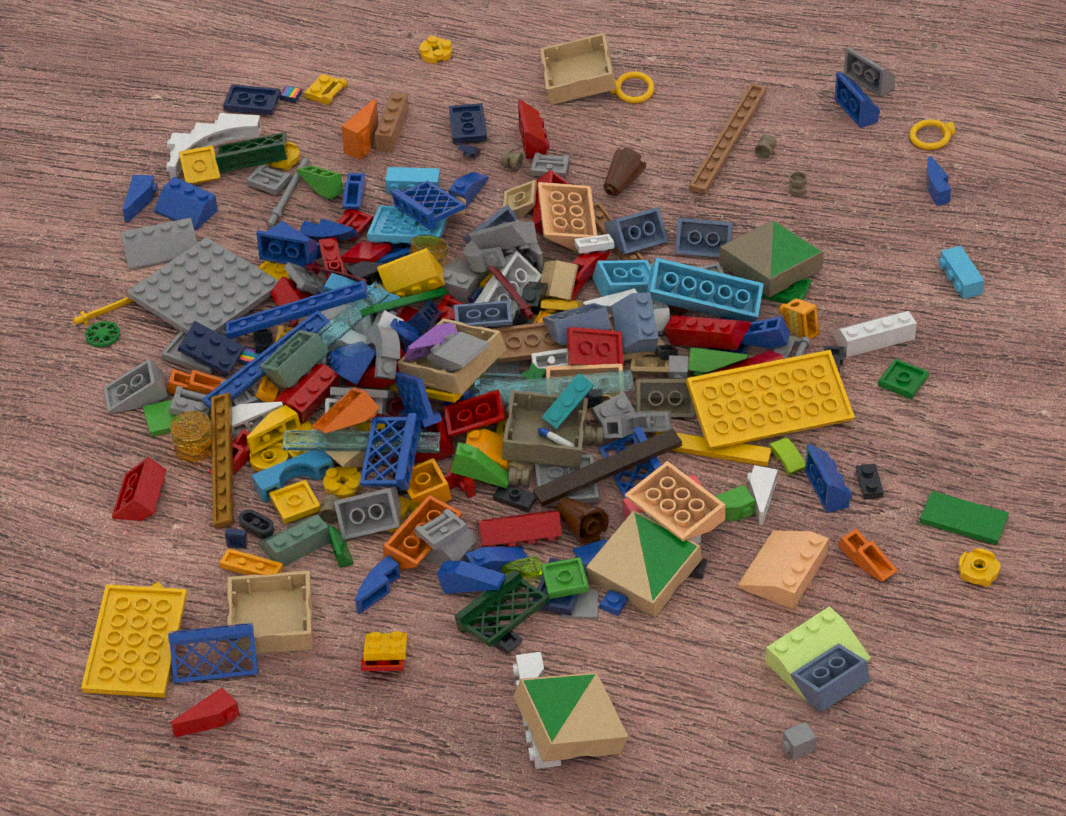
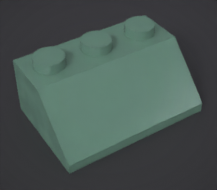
(295, 358)
(296, 540)

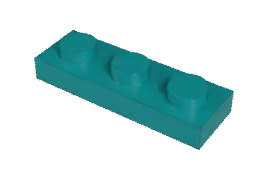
(568, 401)

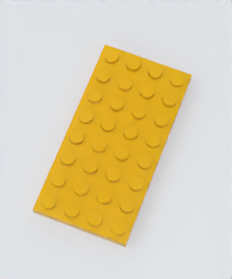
(769, 399)

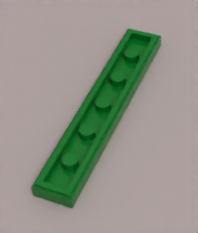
(402, 302)

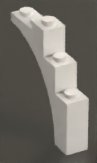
(225, 129)

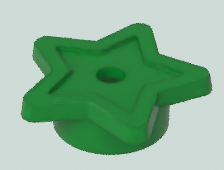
(534, 370)

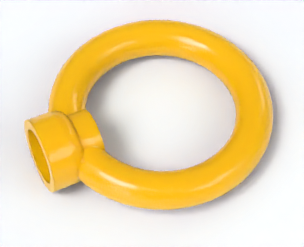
(639, 99)
(947, 131)

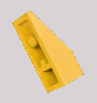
(272, 428)

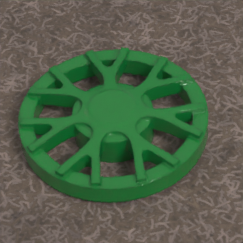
(102, 334)

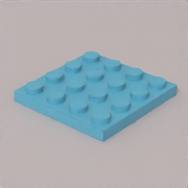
(397, 227)

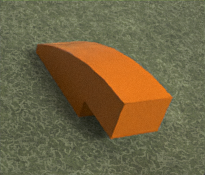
(195, 382)
(867, 555)

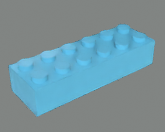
(704, 290)

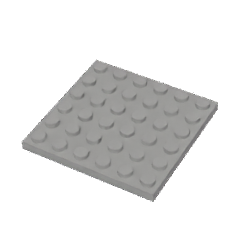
(204, 287)

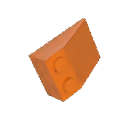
(360, 130)
(349, 410)

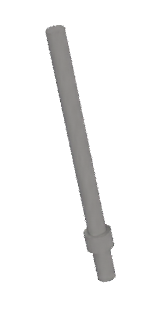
(277, 212)

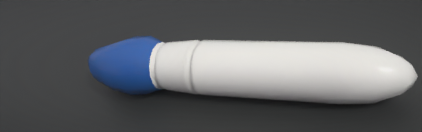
(554, 437)

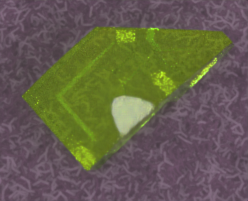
(526, 567)

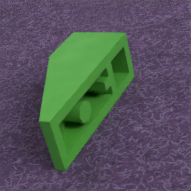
(323, 181)
(709, 360)
(476, 465)
(738, 503)

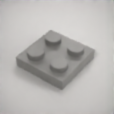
(304, 279)

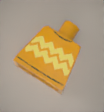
(801, 318)

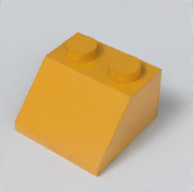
(489, 443)
(426, 481)

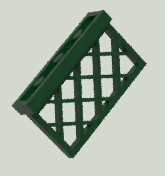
(252, 153)
(492, 601)

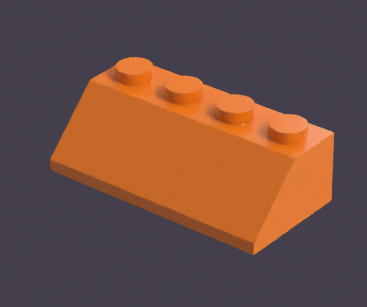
(404, 544)

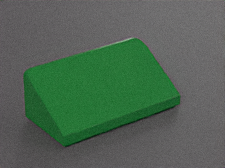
(340, 548)

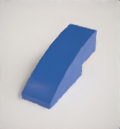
(937, 183)
(354, 191)
(327, 229)
(377, 584)

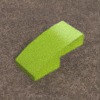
(788, 455)

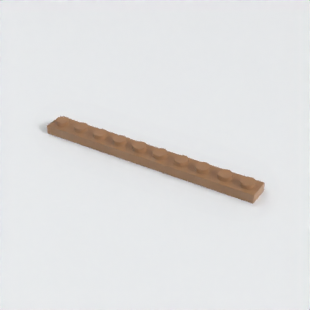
(727, 139)

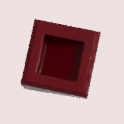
(394, 406)

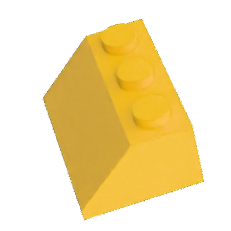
(412, 274)

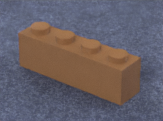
(391, 122)

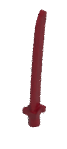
(315, 268)
(525, 309)

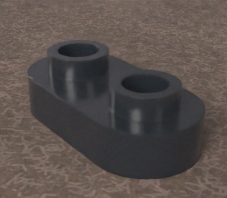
(258, 524)

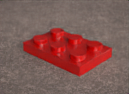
(594, 346)

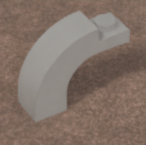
(480, 259)
(387, 350)
(623, 424)

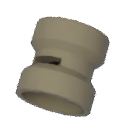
(765, 146)
(512, 159)
(797, 183)
(594, 435)
(519, 476)
(328, 510)

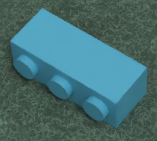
(406, 178)
(961, 272)

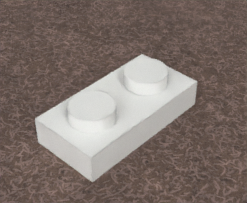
(594, 243)

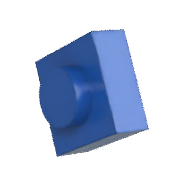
(613, 602)

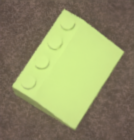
(809, 642)

